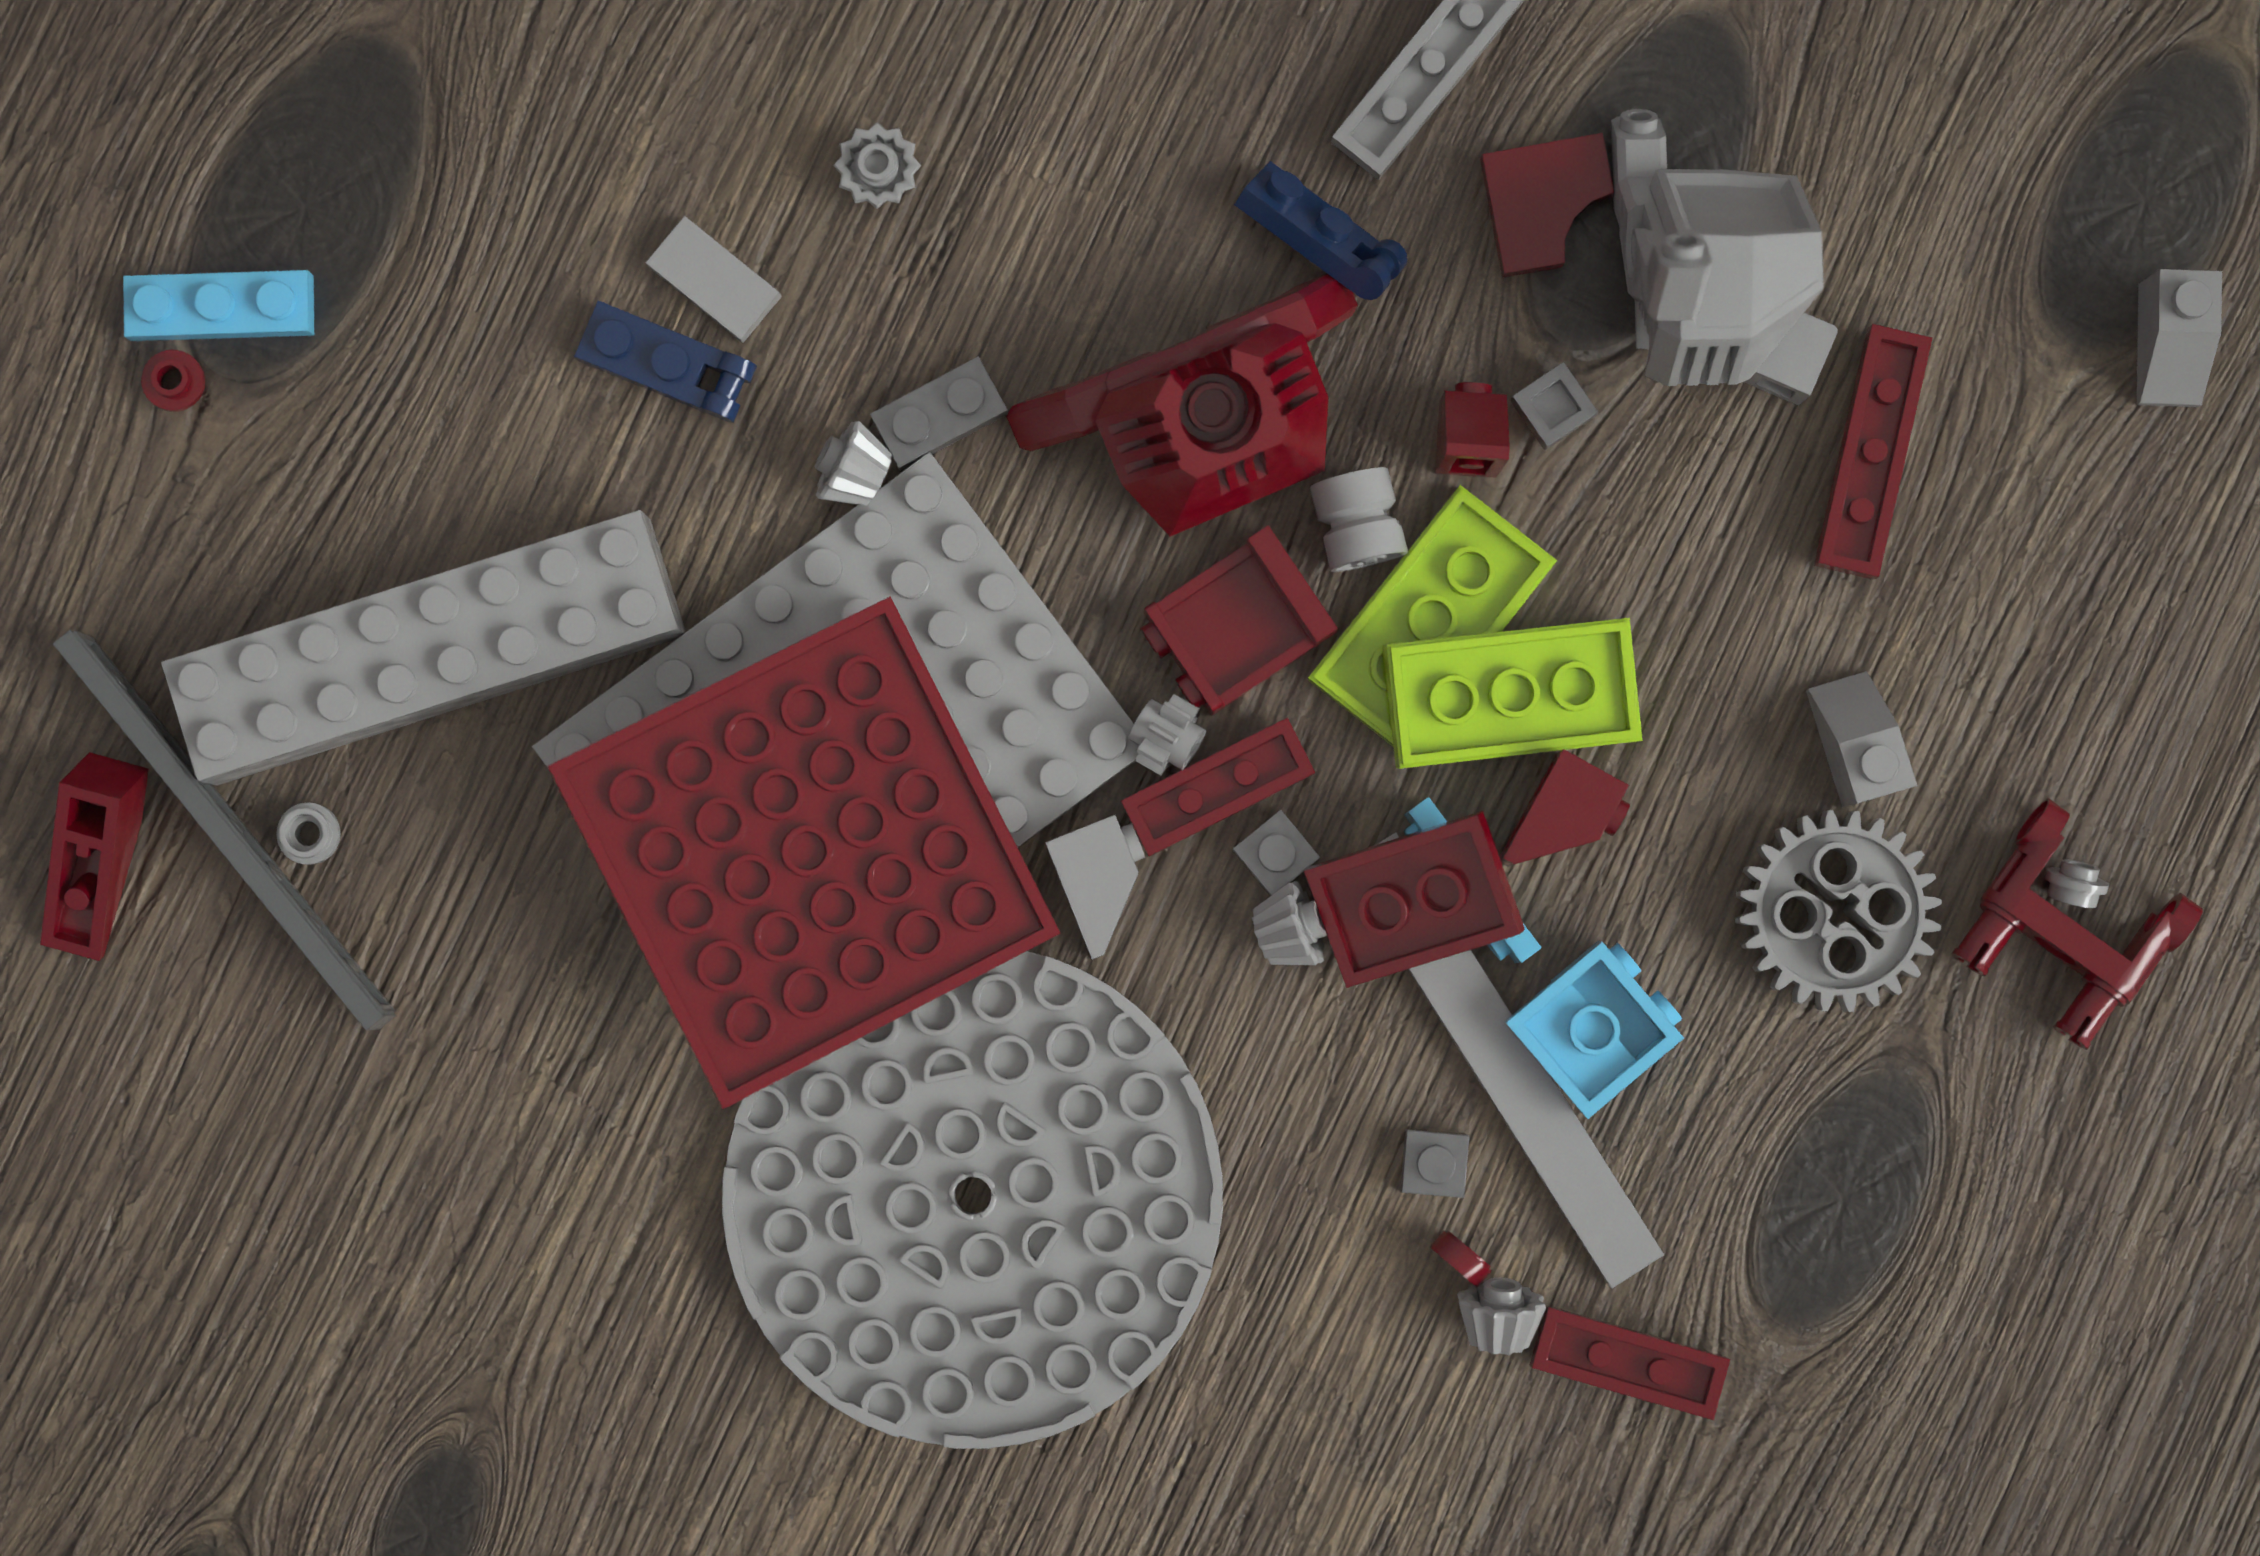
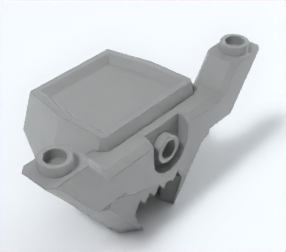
(1709, 257)

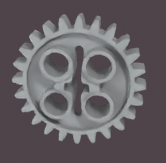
(1871, 867)

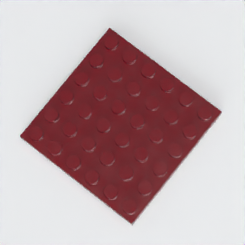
(804, 851)

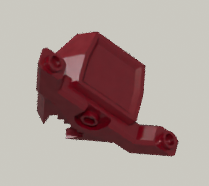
(1209, 415)

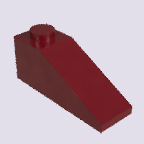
(91, 852)

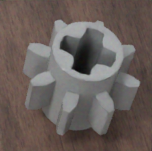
(1167, 734)

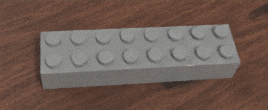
(423, 649)

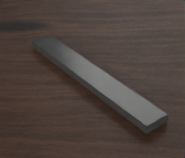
(226, 830)

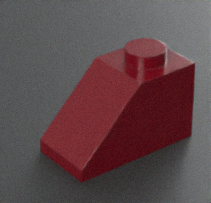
(1472, 431)
(1567, 810)

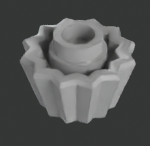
(877, 165)
(852, 466)
(1290, 927)
(1500, 1315)

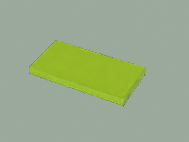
(1456, 580)
(1512, 693)

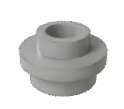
(289, 833)
(2076, 883)

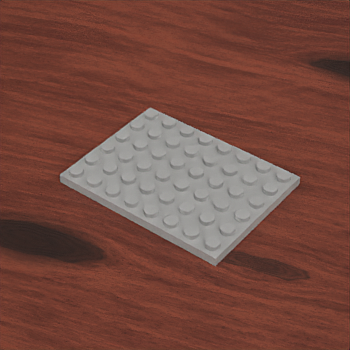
(1001, 661)

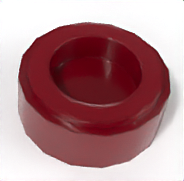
(1461, 1257)

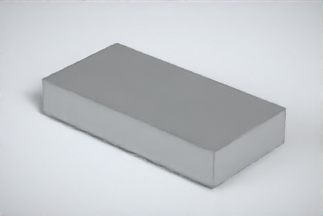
(713, 279)

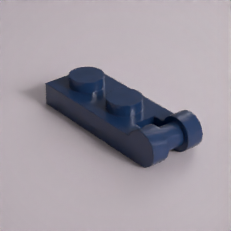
(1322, 232)
(663, 361)

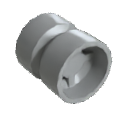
(1358, 519)

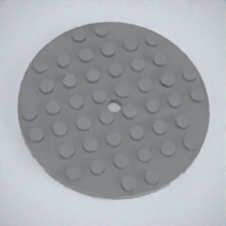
(999, 1315)

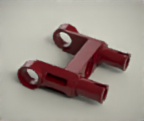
(2107, 974)

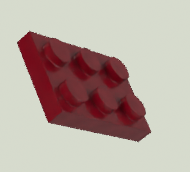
(1414, 899)

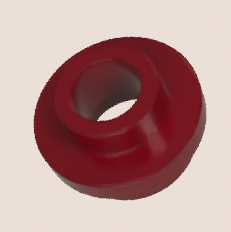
(188, 390)

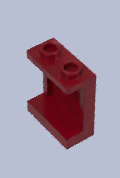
(1238, 623)

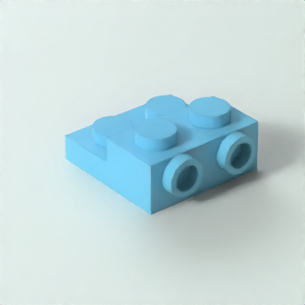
(1596, 1027)

